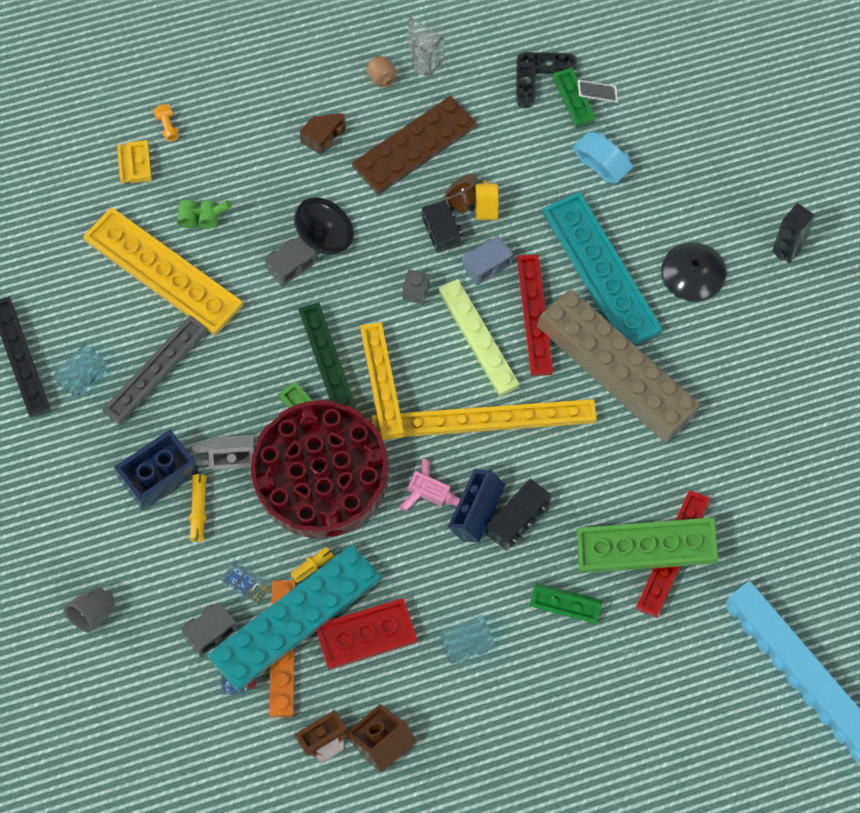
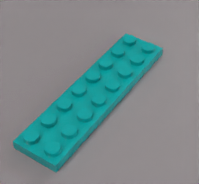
(601, 269)
(294, 617)

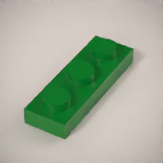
(577, 106)
(566, 603)

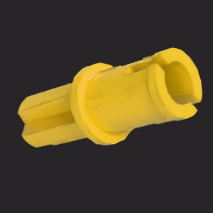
(311, 565)

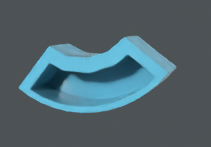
(603, 157)

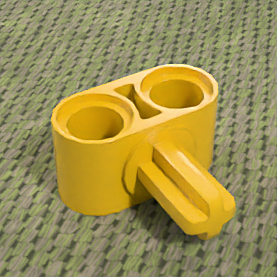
(486, 201)

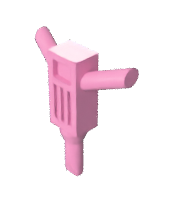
(429, 489)

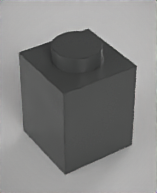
(416, 286)

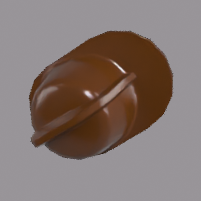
(461, 193)

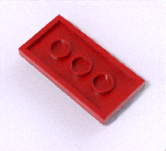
(366, 634)

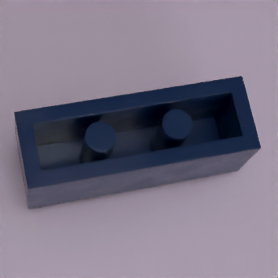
(476, 505)

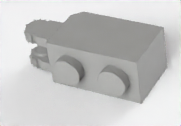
(225, 452)

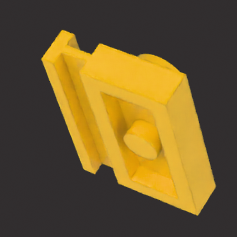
(134, 162)

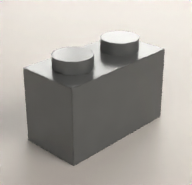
(290, 260)
(209, 629)

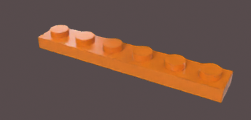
(282, 671)

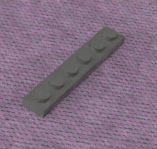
(154, 370)

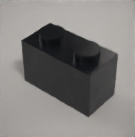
(441, 226)

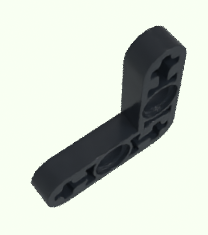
(530, 71)

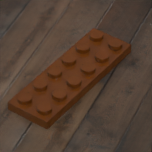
(414, 145)

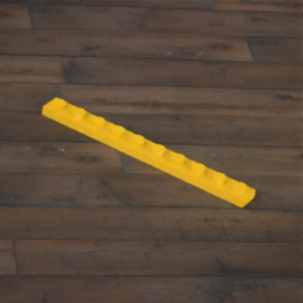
(496, 418)

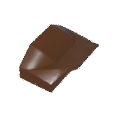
(323, 737)

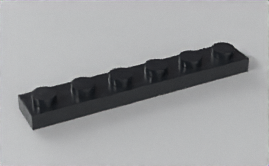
(21, 360)

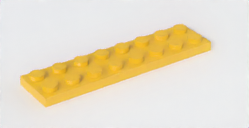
(163, 271)

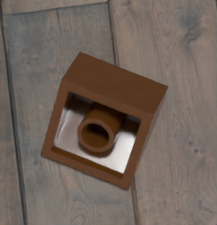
(381, 737)

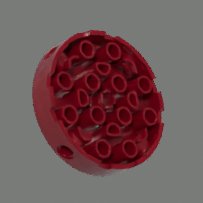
(316, 501)

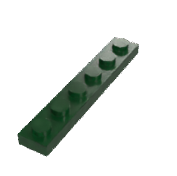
(326, 355)

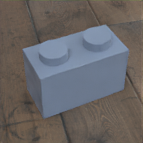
(487, 260)

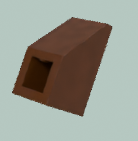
(321, 131)

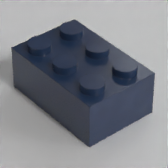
(156, 469)

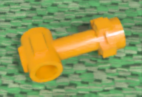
(163, 113)

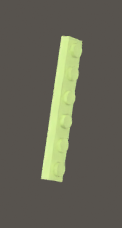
(478, 338)

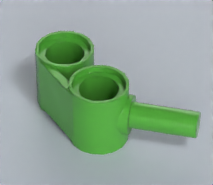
(205, 217)

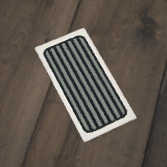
(597, 91)

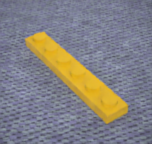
(382, 381)

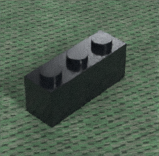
(793, 233)
(519, 515)

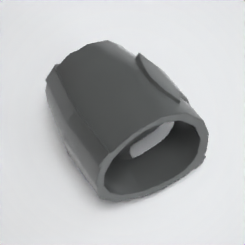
(94, 605)

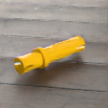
(197, 517)

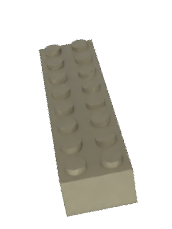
(618, 365)

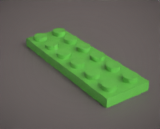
(647, 545)

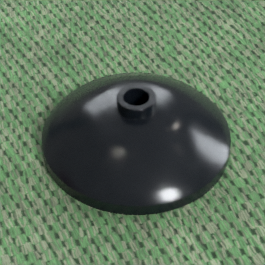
(323, 226)
(689, 281)

